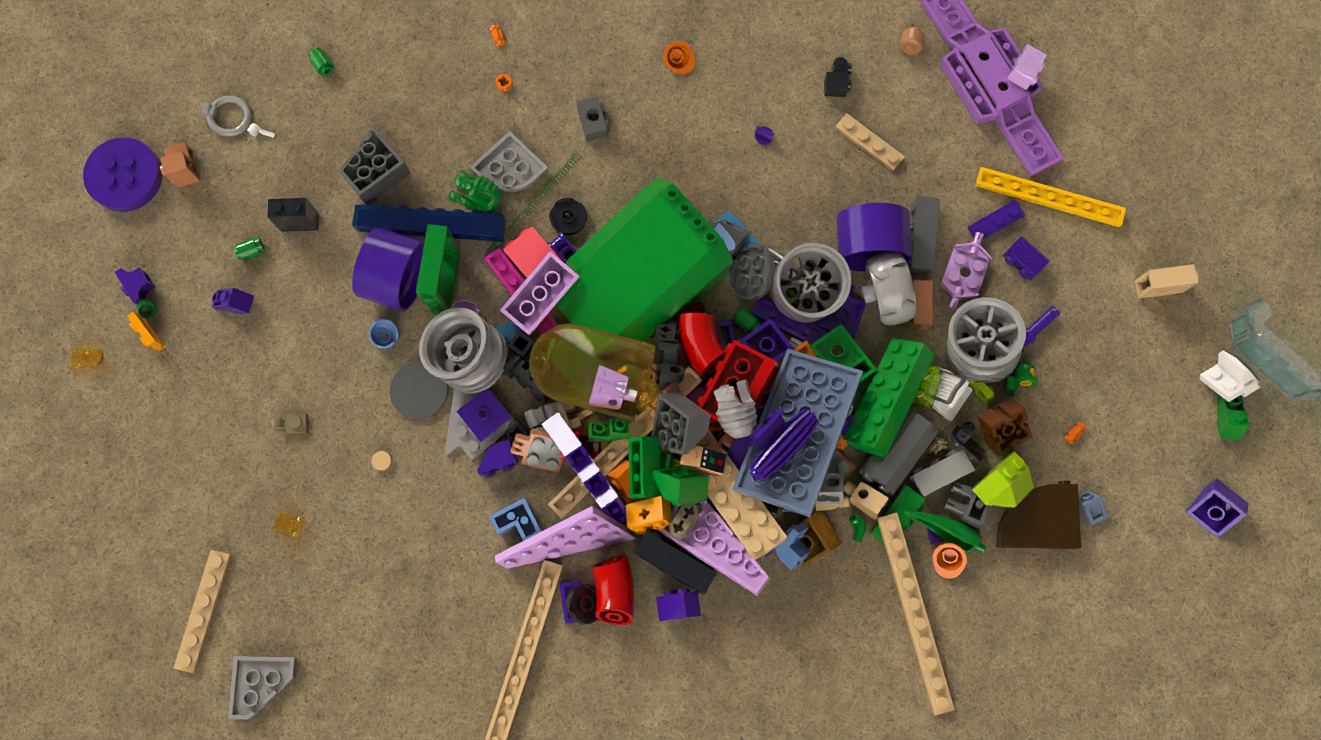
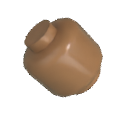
(912, 41)

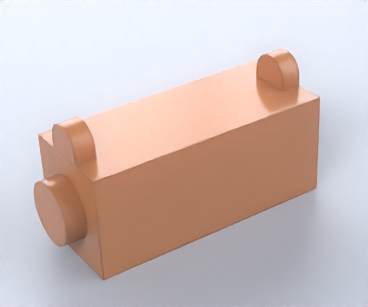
(924, 297)

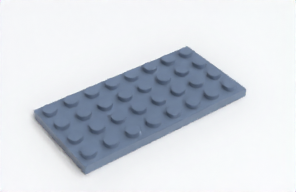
(826, 392)

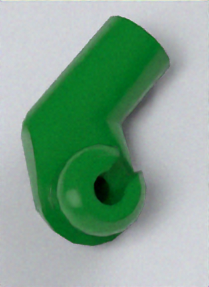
(859, 526)

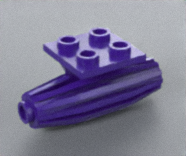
(779, 441)

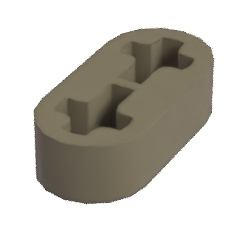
(681, 519)

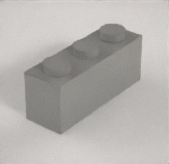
(941, 472)

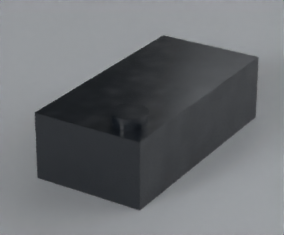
(675, 562)

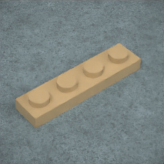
(869, 142)

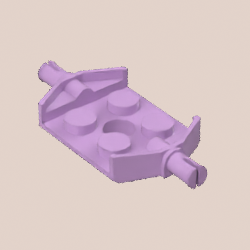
(967, 256)

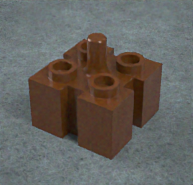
(1005, 426)

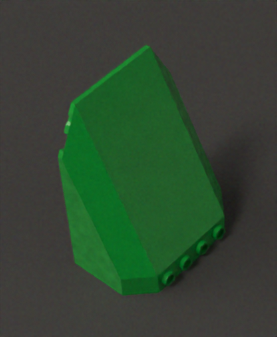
(645, 265)

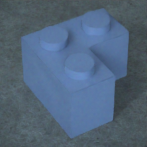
(516, 516)

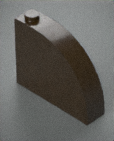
(1043, 519)

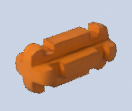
(497, 35)
(1075, 433)

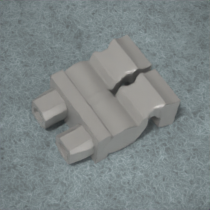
(540, 415)

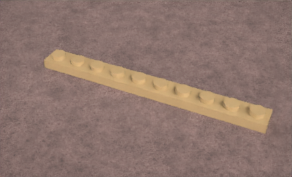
(618, 449)
(915, 614)
(524, 651)

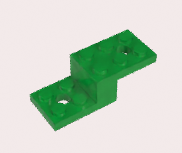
(851, 356)

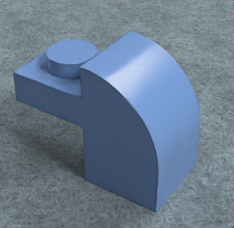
(793, 551)

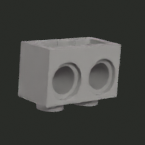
(832, 489)

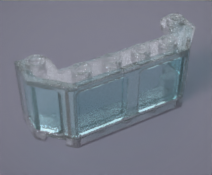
(1271, 355)

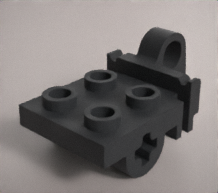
(667, 353)
(523, 376)

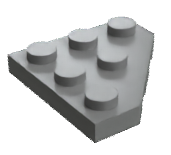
(257, 682)

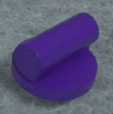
(763, 135)

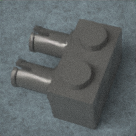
(971, 513)

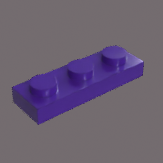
(997, 220)

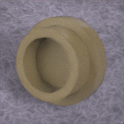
(939, 447)

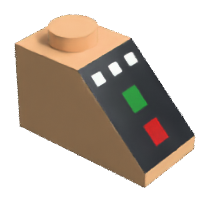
(704, 460)

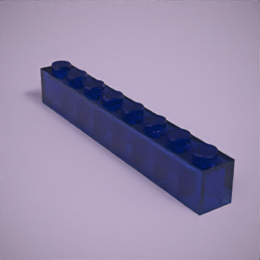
(414, 222)

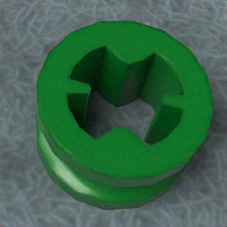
(147, 314)

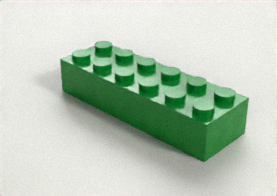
(889, 397)

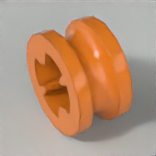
(507, 87)

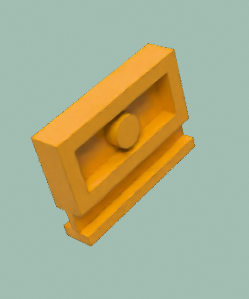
(148, 337)

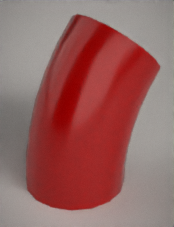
(701, 342)
(614, 590)

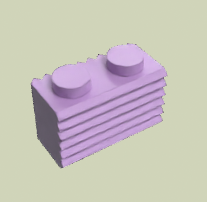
(1027, 66)

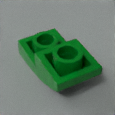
(613, 430)

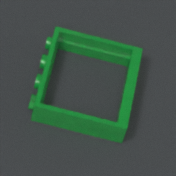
(438, 269)

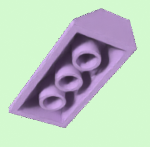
(539, 293)

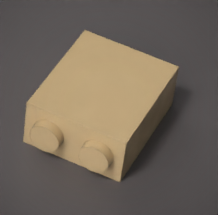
(1166, 281)

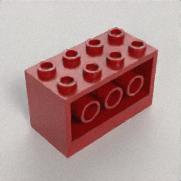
(758, 375)

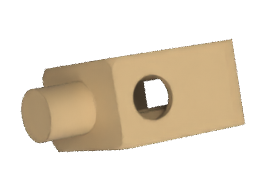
(874, 502)

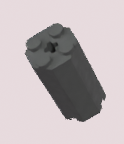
(907, 448)

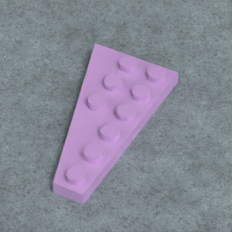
(719, 548)

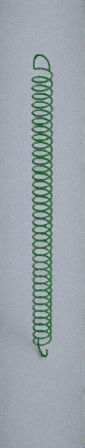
(535, 203)

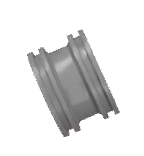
(473, 360)
(979, 367)

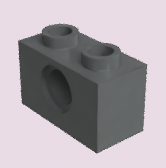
(592, 108)

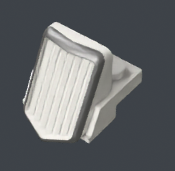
(1230, 377)
(951, 394)

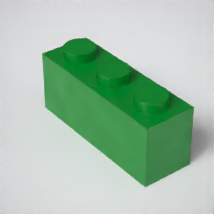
(643, 458)
(904, 501)

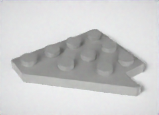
(461, 435)

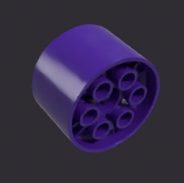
(873, 230)
(388, 269)

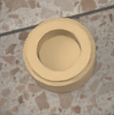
(381, 461)

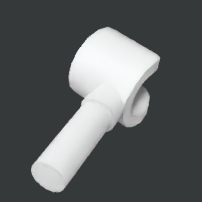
(254, 129)

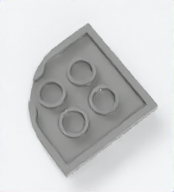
(510, 165)

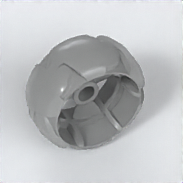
(890, 288)

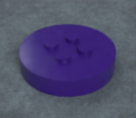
(122, 174)

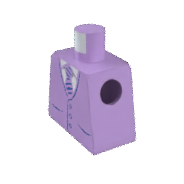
(610, 389)

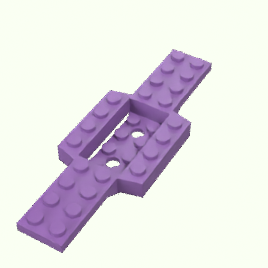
(1014, 106)

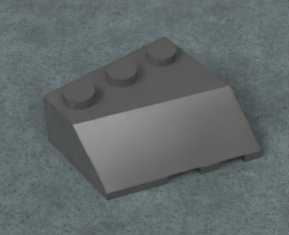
(373, 167)
(679, 423)

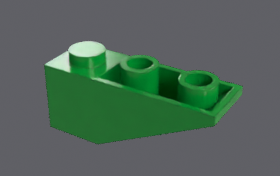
(1231, 418)

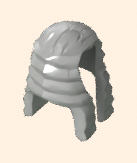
(736, 416)

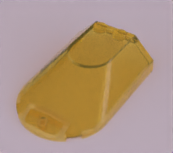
(568, 360)

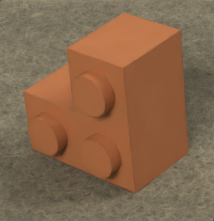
(179, 165)

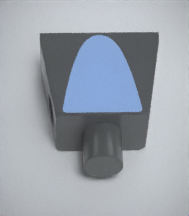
(732, 234)

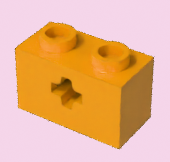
(648, 515)

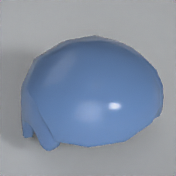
(378, 333)

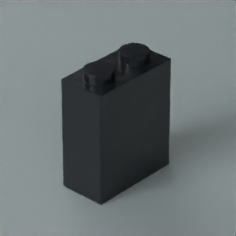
(293, 214)

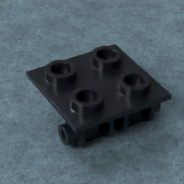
(961, 438)

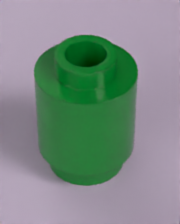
(321, 61)
(249, 249)
(746, 320)

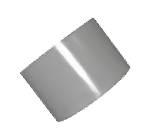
(836, 269)

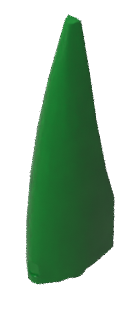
(950, 530)

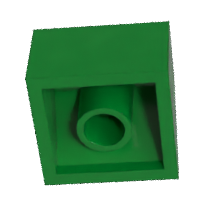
(681, 485)

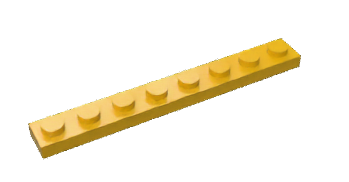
(1050, 197)

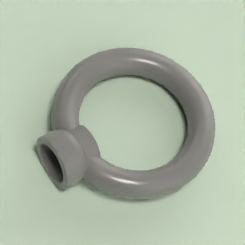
(210, 111)

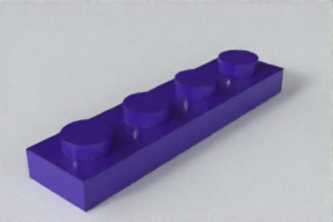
(802, 331)

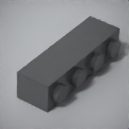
(923, 234)

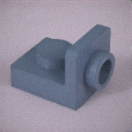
(1092, 507)

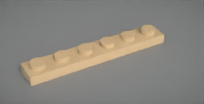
(202, 611)

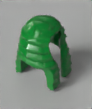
(482, 193)

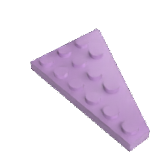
(575, 534)

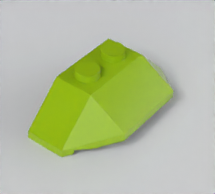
(1006, 483)

